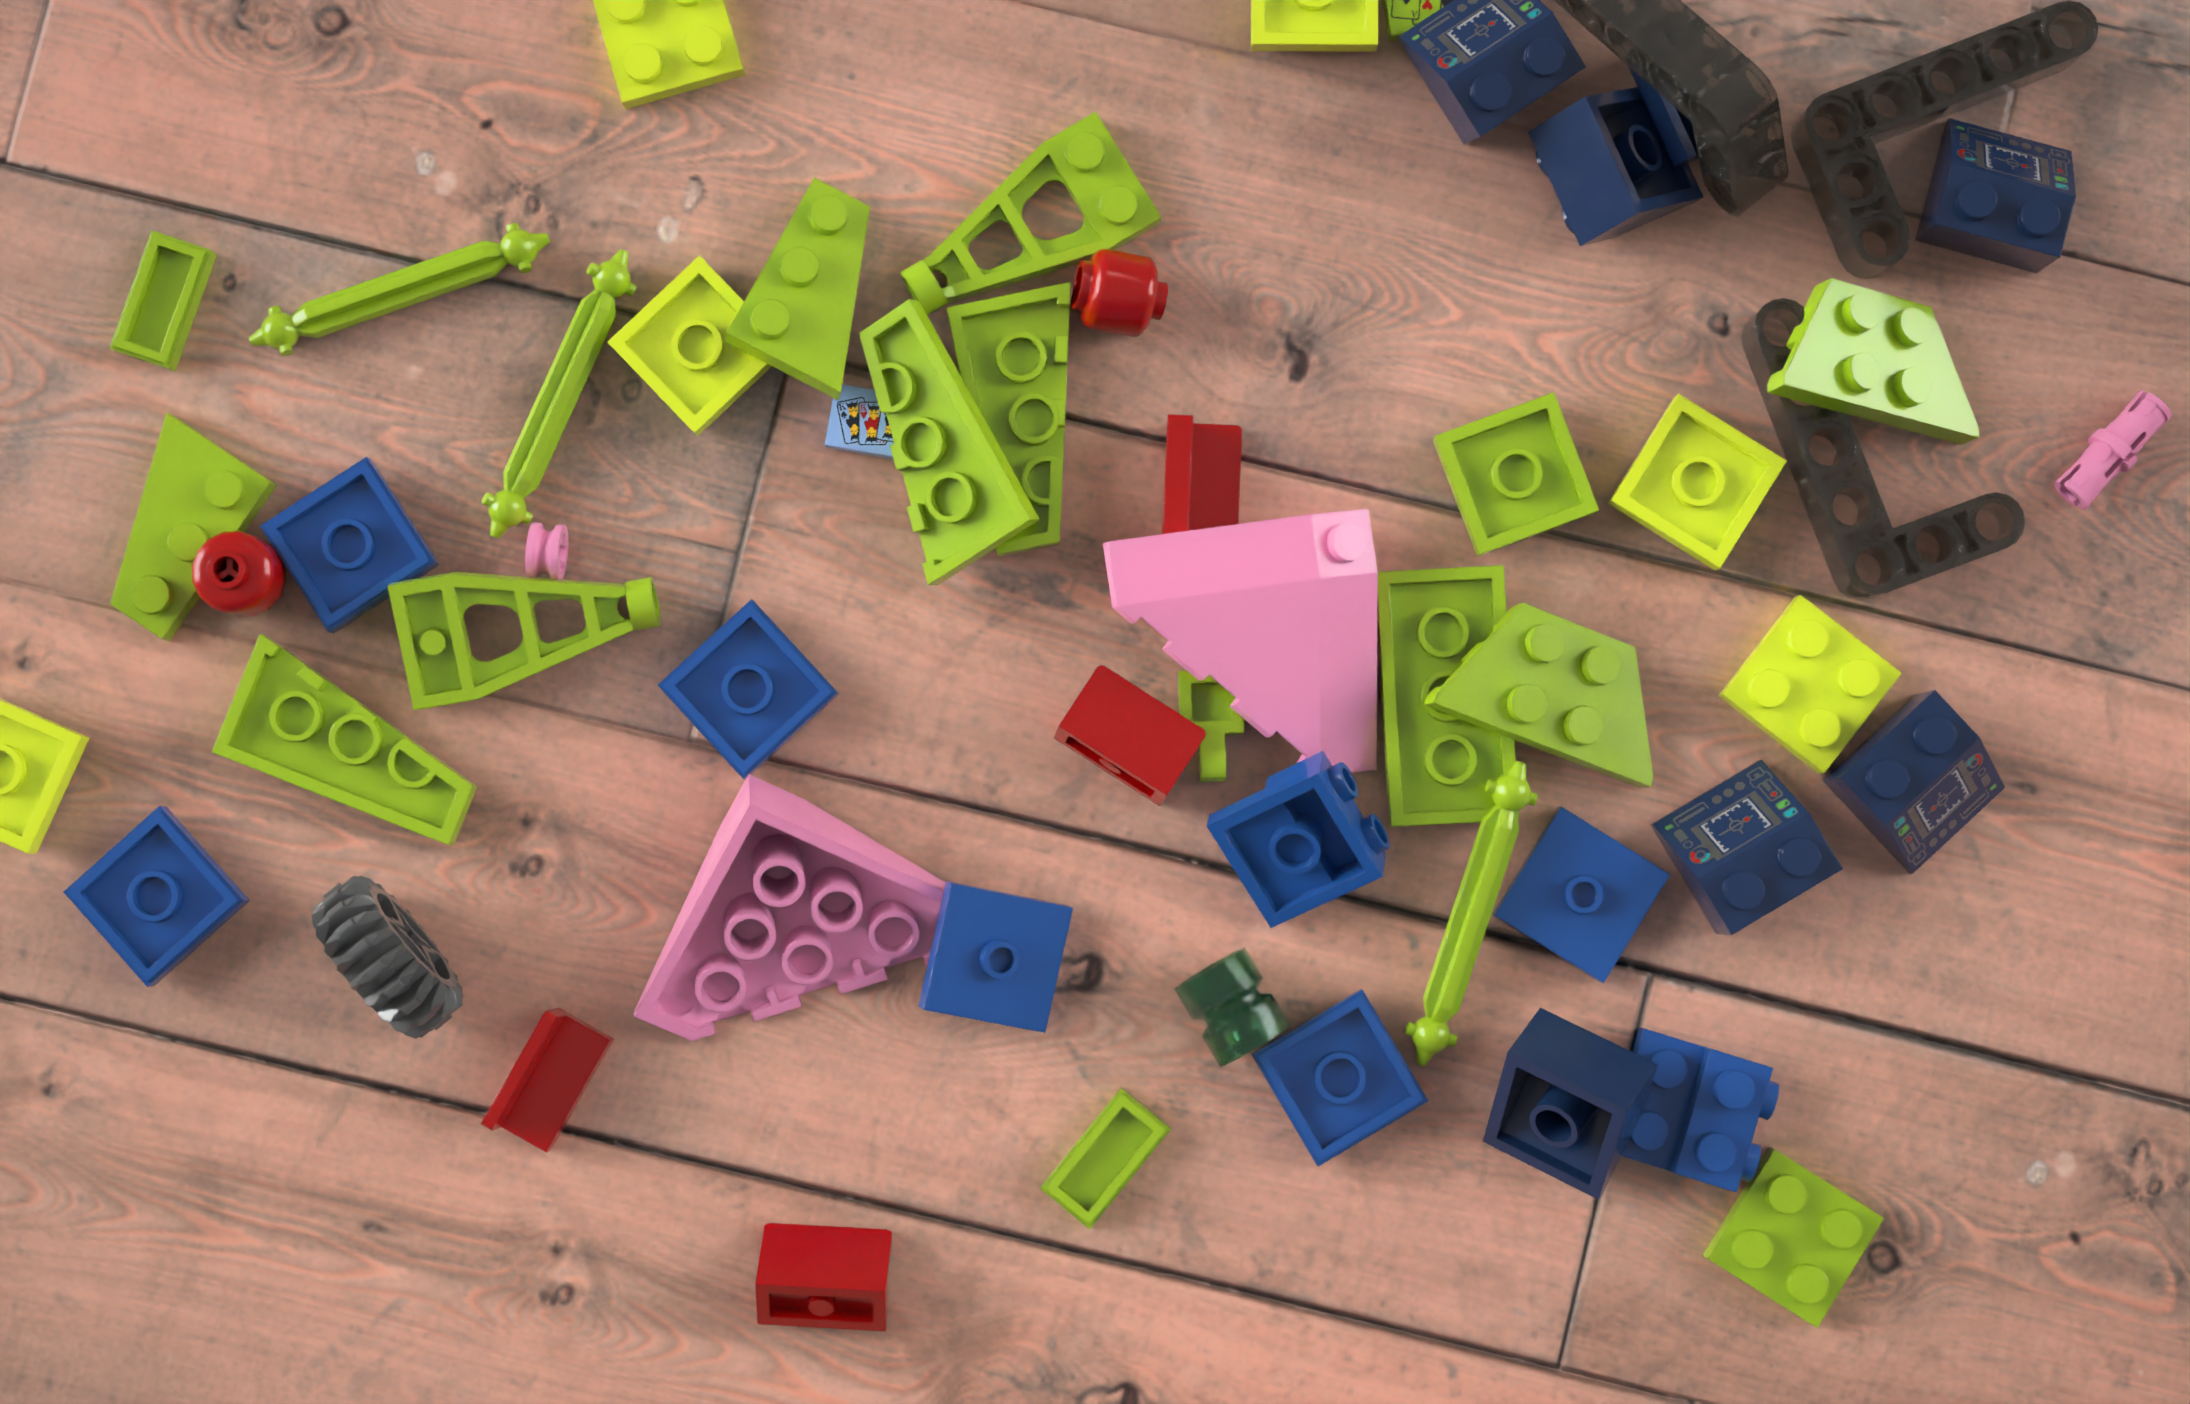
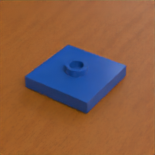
(349, 544)
(748, 689)
(1581, 894)
(156, 896)
(995, 957)
(1339, 1077)

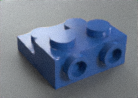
(1301, 839)
(1701, 1111)

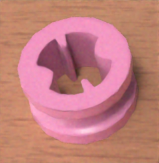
(546, 551)

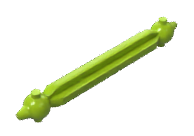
(399, 289)
(559, 394)
(1471, 913)

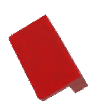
(1201, 475)
(1129, 734)
(548, 1079)
(823, 1277)

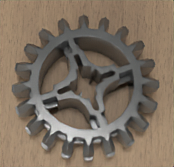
(387, 957)

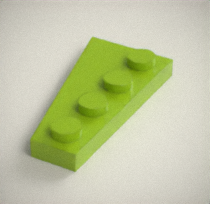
(1016, 371)
(951, 464)
(326, 741)

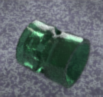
(1232, 1007)

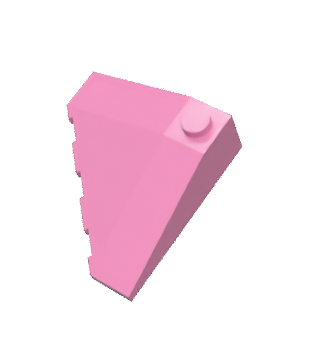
(1273, 617)
(785, 911)

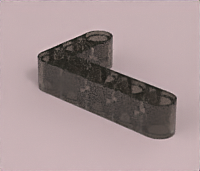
(1705, 79)
(1917, 104)
(1852, 477)

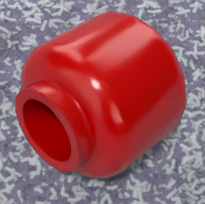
(1118, 292)
(256, 583)

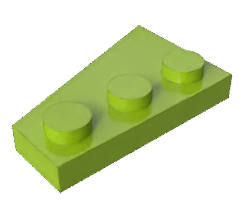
(807, 291)
(186, 500)

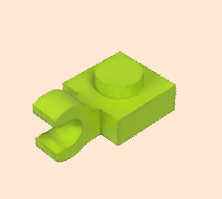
(1209, 707)

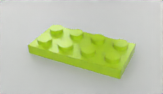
(1424, 630)

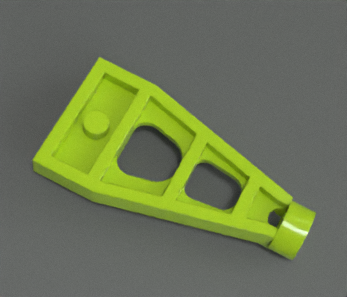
(1097, 181)
(437, 641)

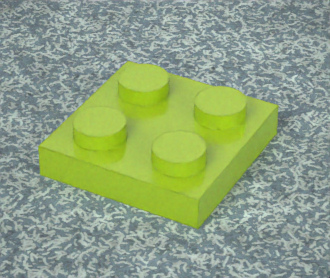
(1515, 474)
(1793, 1237)

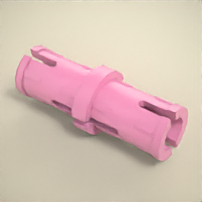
(2112, 449)

